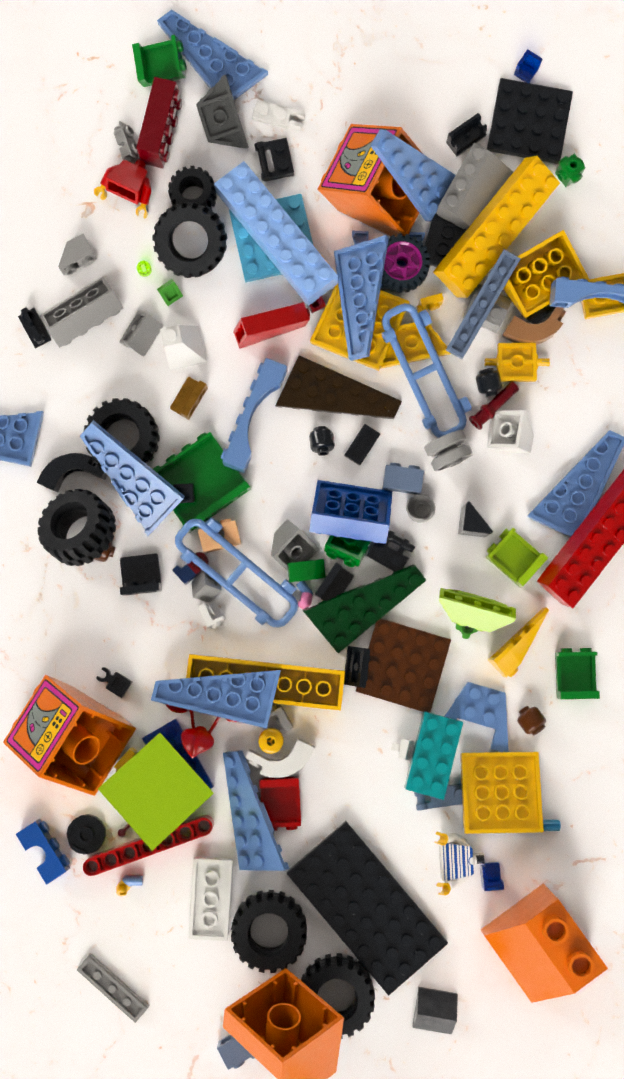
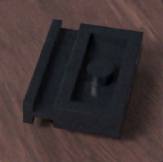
(356, 666)

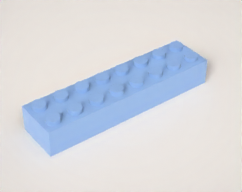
(276, 233)

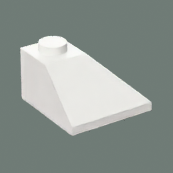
(183, 346)
(511, 432)

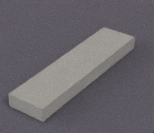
(112, 988)

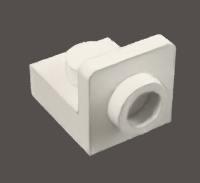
(207, 614)

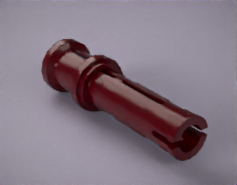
(488, 411)

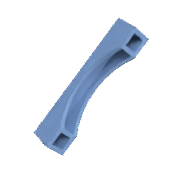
(569, 292)
(269, 380)

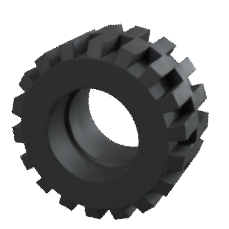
(189, 178)

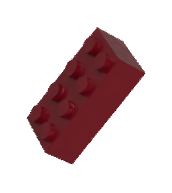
(159, 122)

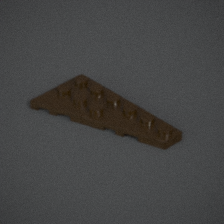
(325, 390)

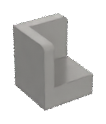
(205, 587)

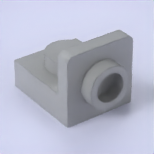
(283, 720)

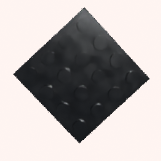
(529, 120)

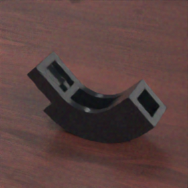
(64, 465)

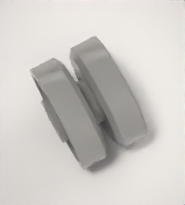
(448, 451)

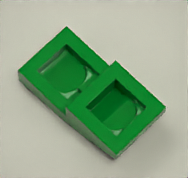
(306, 570)

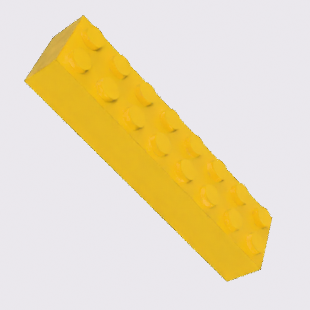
(496, 227)
(295, 686)

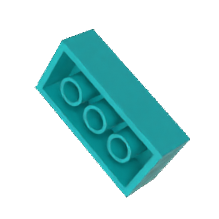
(433, 755)

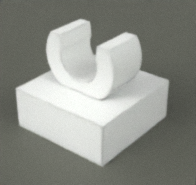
(404, 748)

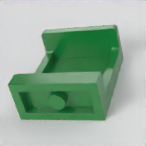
(160, 61)
(576, 674)

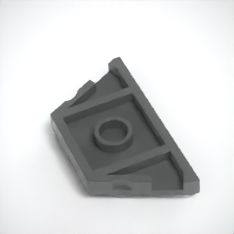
(221, 116)

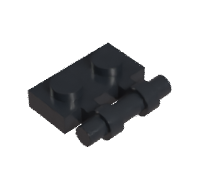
(388, 556)

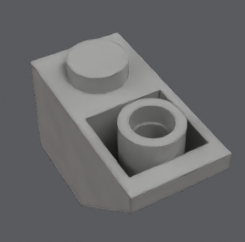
(75, 255)

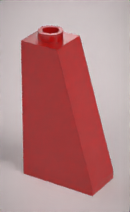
(270, 324)

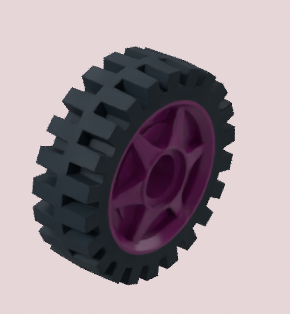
(416, 259)

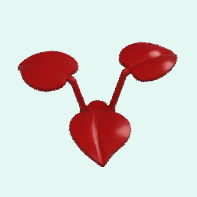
(196, 738)

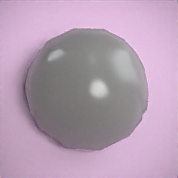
(420, 508)

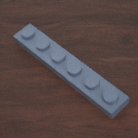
(483, 304)

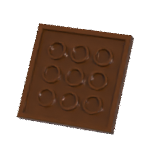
(405, 665)

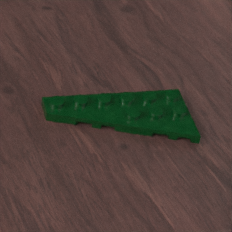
(356, 610)

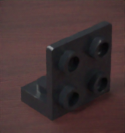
(140, 574)

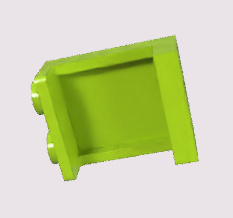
(515, 557)

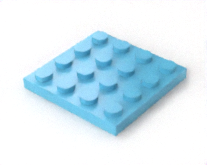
(253, 259)

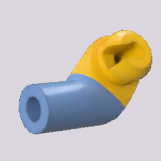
(127, 882)

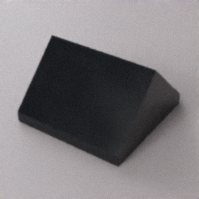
(472, 523)
(435, 1010)

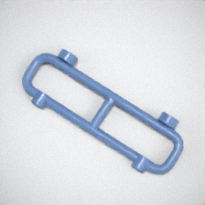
(421, 320)
(212, 528)

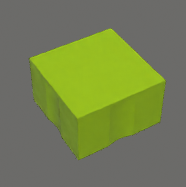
(155, 791)

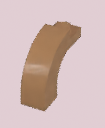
(523, 332)

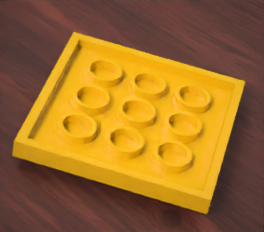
(331, 333)
(501, 792)

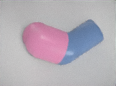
(307, 595)

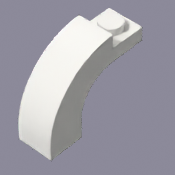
(285, 766)

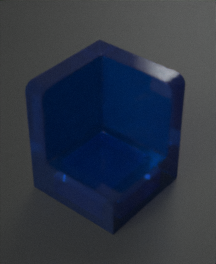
(528, 66)
(491, 877)

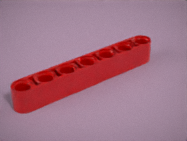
(141, 851)

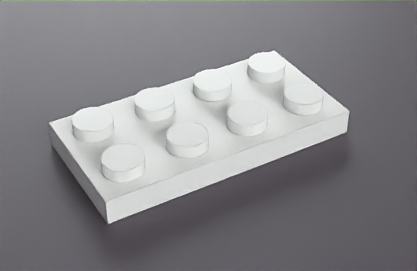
(210, 899)

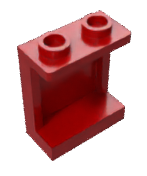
(282, 801)

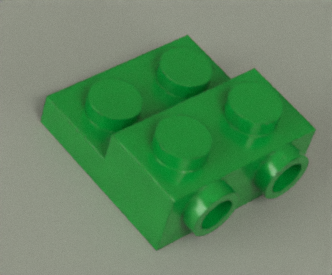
(346, 549)

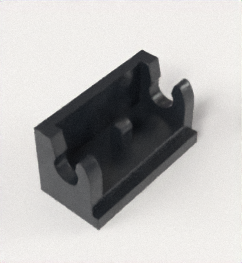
(466, 135)

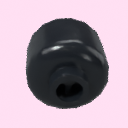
(488, 382)
(321, 440)

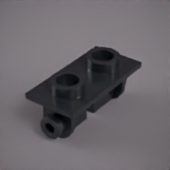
(34, 327)

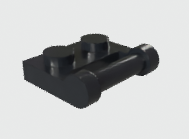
(280, 157)

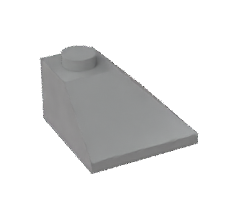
(291, 545)

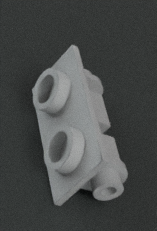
(124, 135)

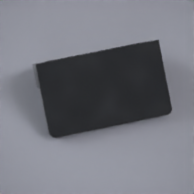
(334, 583)

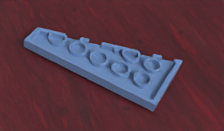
(211, 56)
(19, 437)
(232, 696)

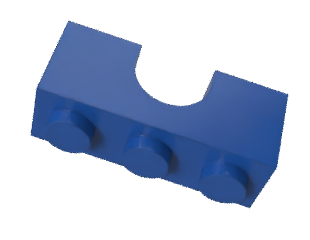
(55, 862)

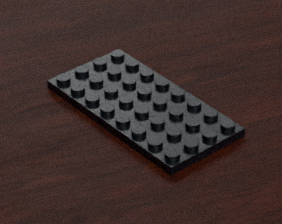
(367, 907)

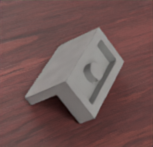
(141, 333)

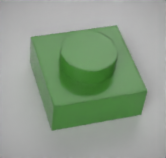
(169, 292)

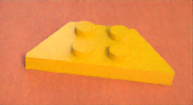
(413, 345)

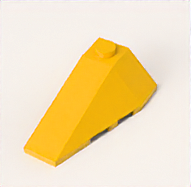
(514, 650)

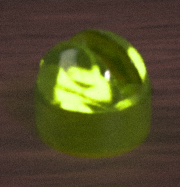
(148, 267)

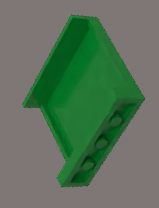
(213, 482)

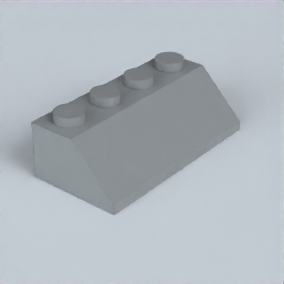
(81, 312)

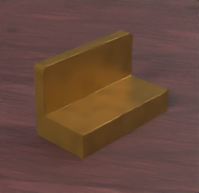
(189, 397)

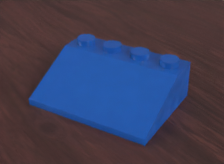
(351, 511)

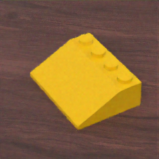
(538, 268)

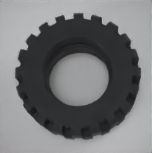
(164, 239)
(132, 411)
(90, 540)
(264, 957)
(352, 972)

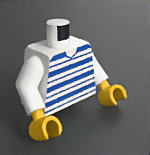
(456, 861)

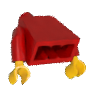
(128, 182)

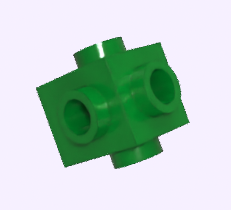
(570, 170)

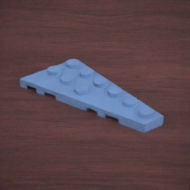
(416, 174)
(359, 284)
(136, 483)
(580, 489)
(251, 823)

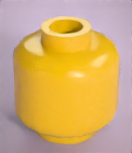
(272, 733)

